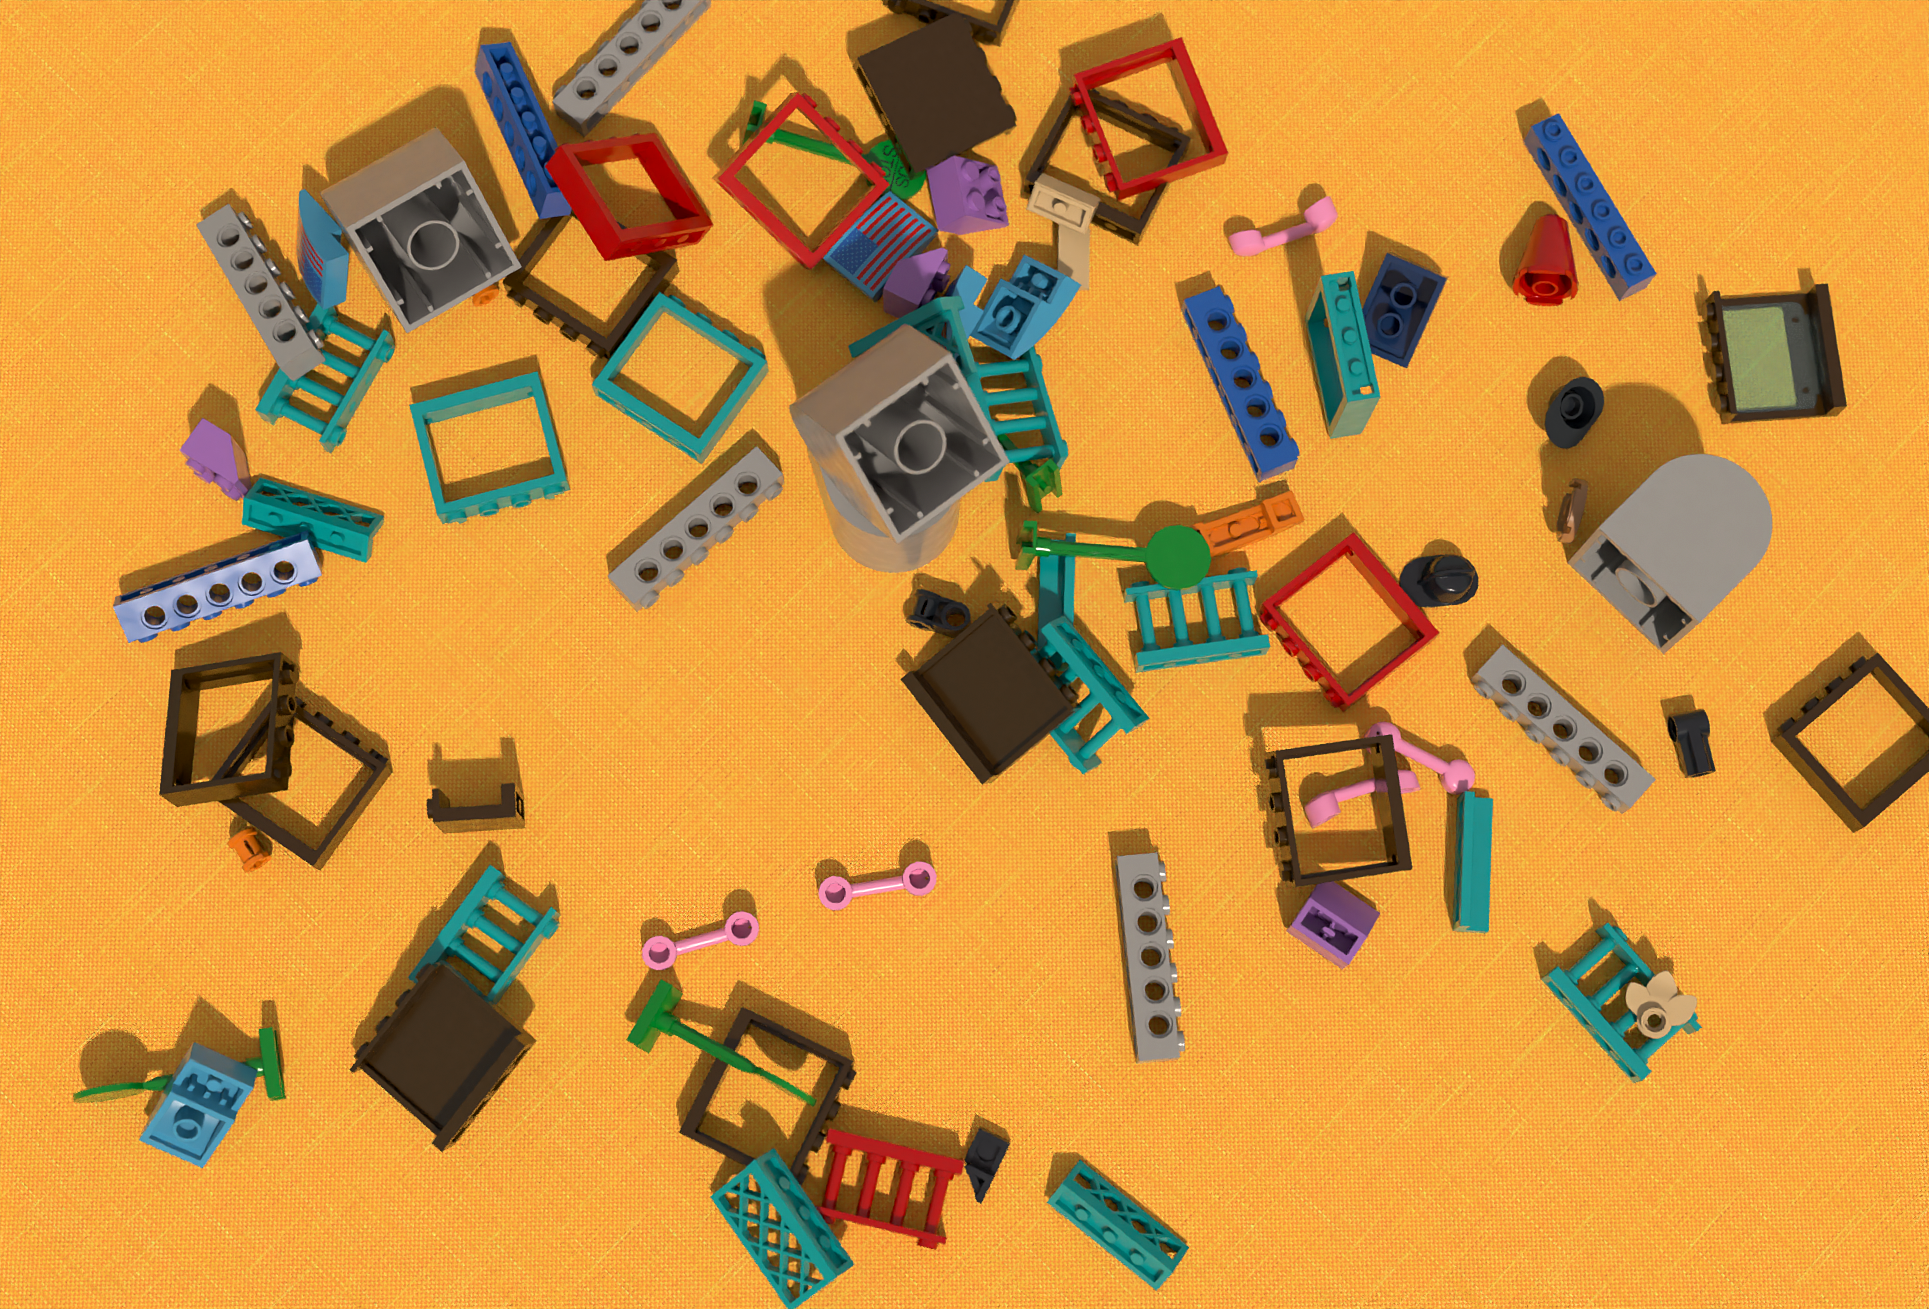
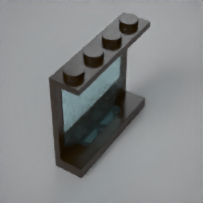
(1774, 356)

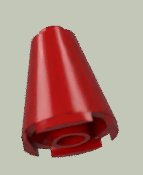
(1547, 265)

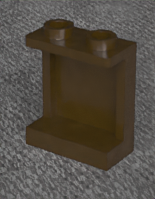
(478, 818)

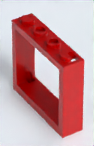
(1178, 56)
(830, 129)
(594, 214)
(1388, 591)

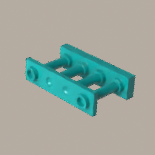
(1036, 392)
(276, 398)
(1216, 646)
(1103, 689)
(471, 915)
(1586, 1009)

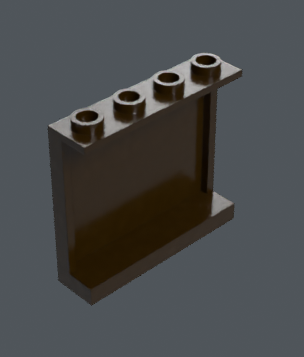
(934, 94)
(992, 693)
(443, 1051)

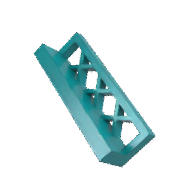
(327, 532)
(1056, 594)
(1472, 863)
(1115, 1229)

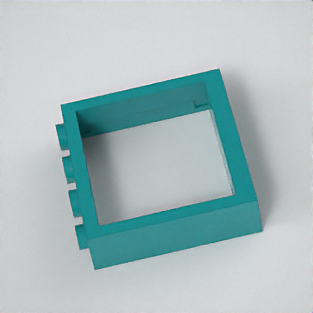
(1341, 354)
(477, 400)
(654, 421)

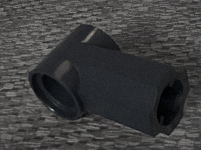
(1691, 734)

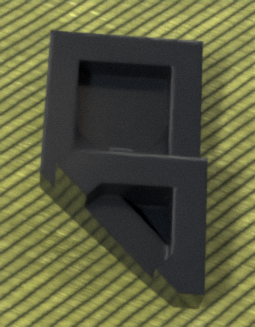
(984, 1160)

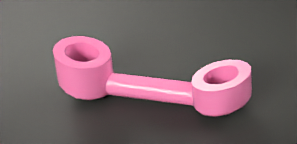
(1318, 219)
(1455, 776)
(1325, 805)
(837, 893)
(661, 952)

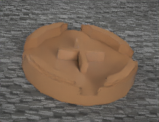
(1572, 511)

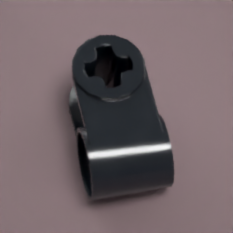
(937, 613)

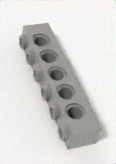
(586, 113)
(262, 292)
(753, 469)
(1632, 778)
(1147, 1045)

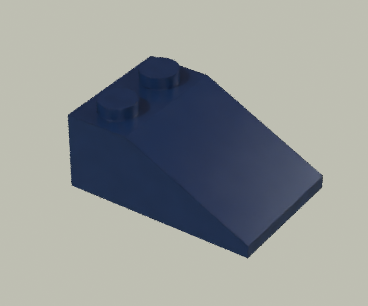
(1400, 307)

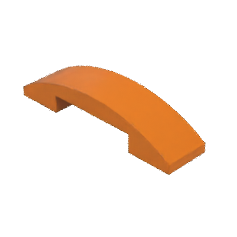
(1251, 525)

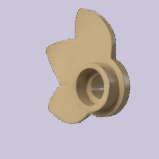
(1660, 999)

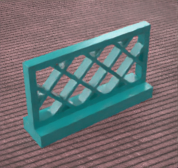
(924, 319)
(797, 1217)

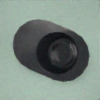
(1573, 411)
(1439, 580)

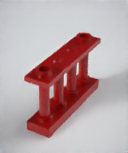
(910, 1162)

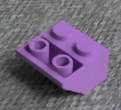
(967, 196)
(916, 282)
(218, 459)
(1333, 923)

